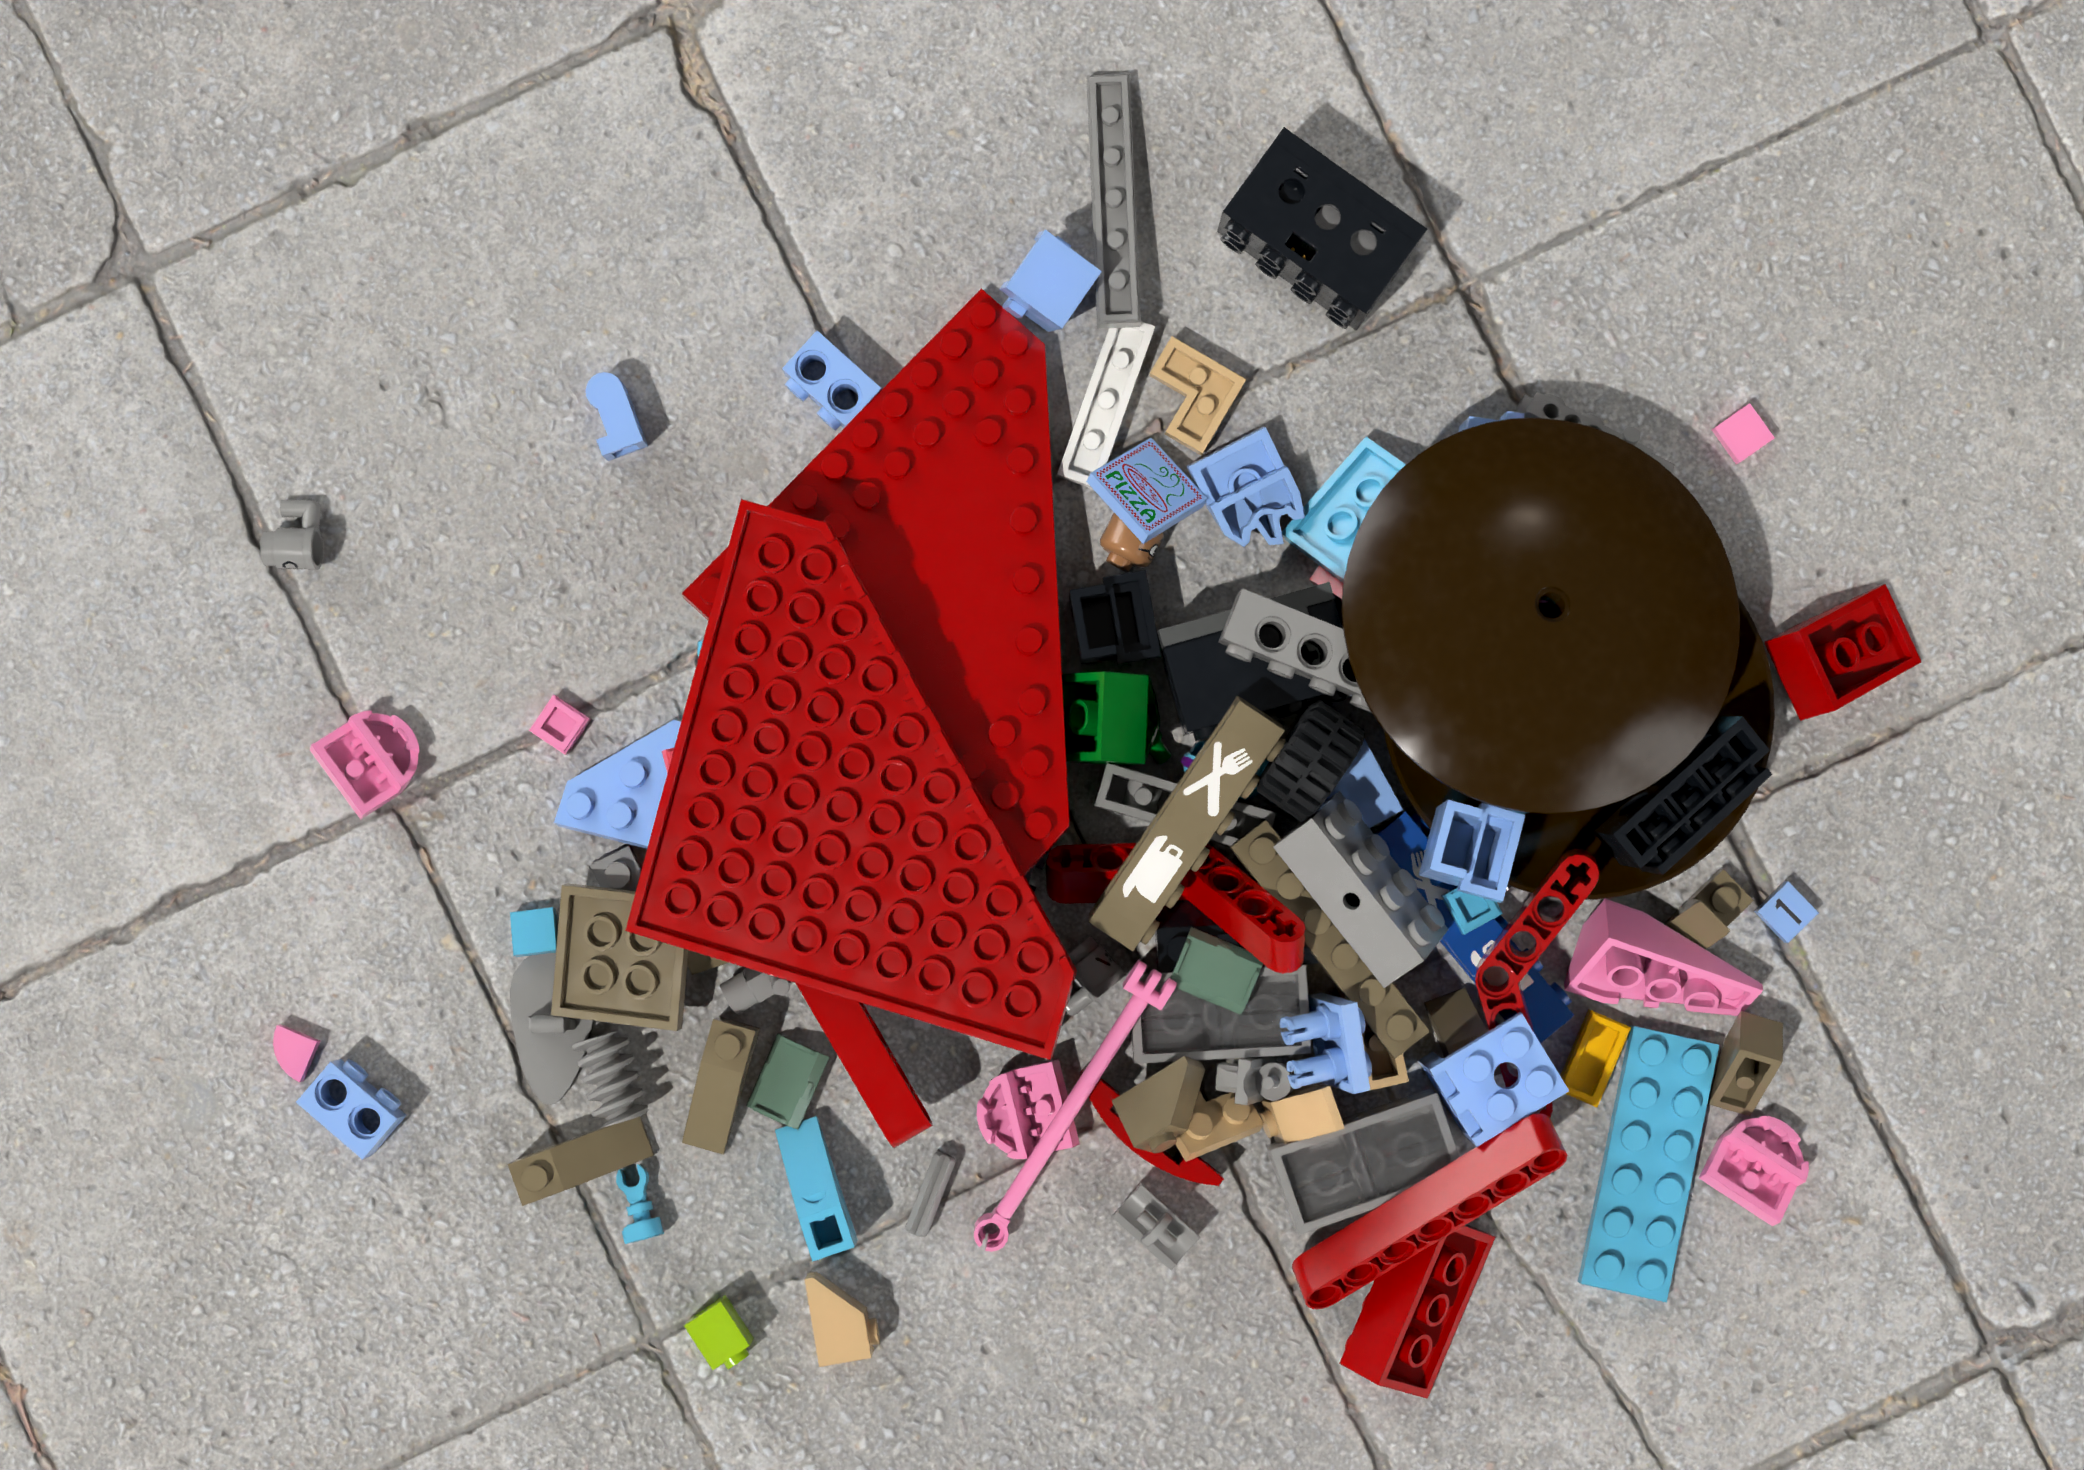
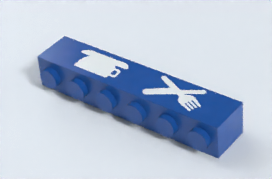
(1545, 1002)

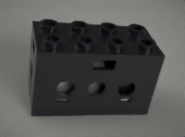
(1319, 230)

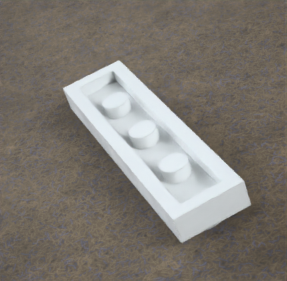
(1105, 402)

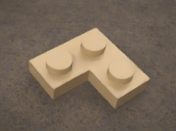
(1207, 389)
(1217, 1125)

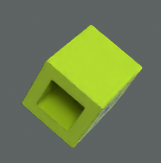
(720, 1334)

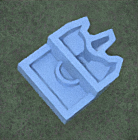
(1248, 488)

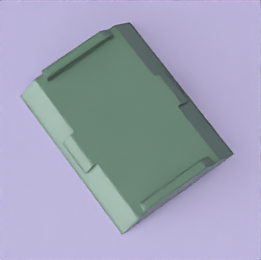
(1216, 971)
(787, 1081)

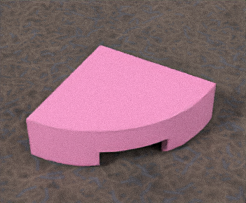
(294, 1051)

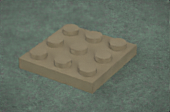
(613, 972)

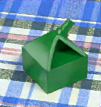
(1111, 719)

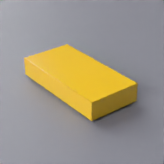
(1593, 1057)

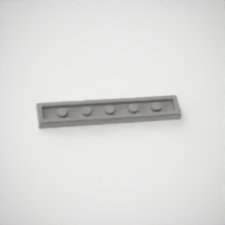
(1113, 201)

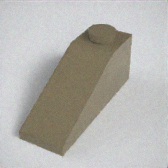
(720, 1084)
(580, 1160)

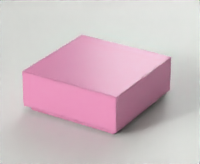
(1743, 433)
(560, 725)

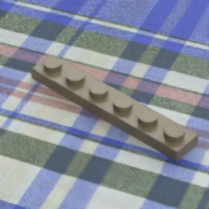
(1383, 1008)

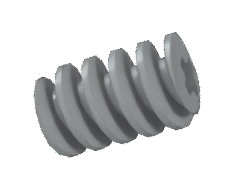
(610, 1078)

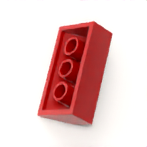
(1415, 1313)

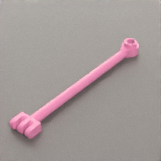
(1142, 995)

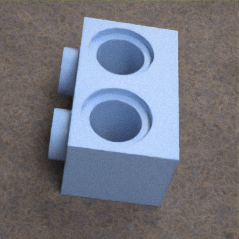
(839, 376)
(345, 1118)

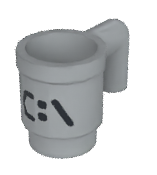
(295, 546)
(1094, 972)

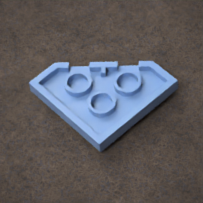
(620, 793)

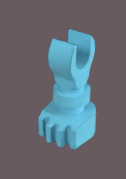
(643, 1226)

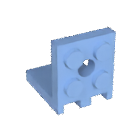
(1469, 1087)

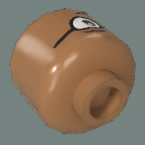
(1125, 548)

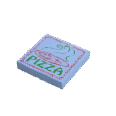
(1146, 490)

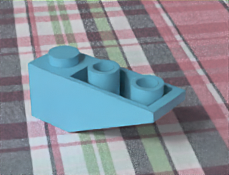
(816, 1190)

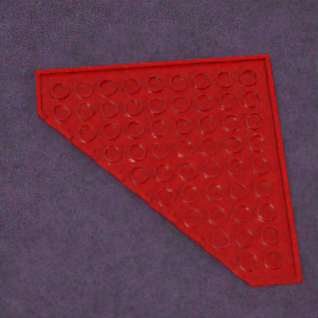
(954, 538)
(829, 817)

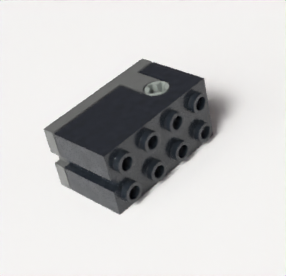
(1208, 679)

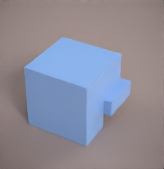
(1049, 283)
(1472, 848)

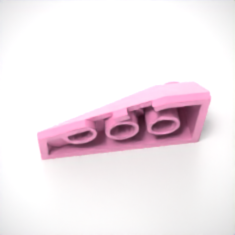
(1642, 959)

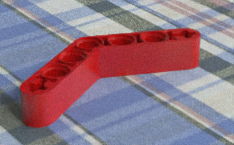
(1216, 889)
(1544, 930)

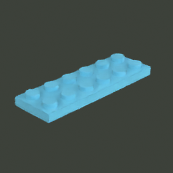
(1648, 1163)

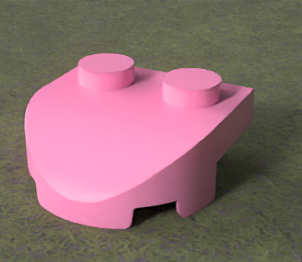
(369, 759)
(1022, 1106)
(1758, 1166)

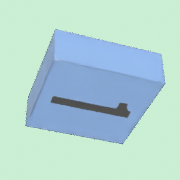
(1786, 912)

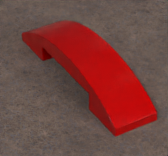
(1194, 1170)

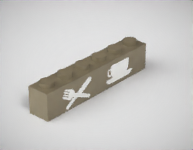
(1186, 823)

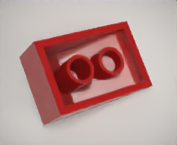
(1842, 653)

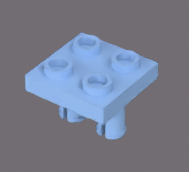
(1337, 1042)

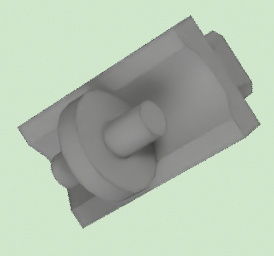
(1254, 1079)
(1155, 1226)

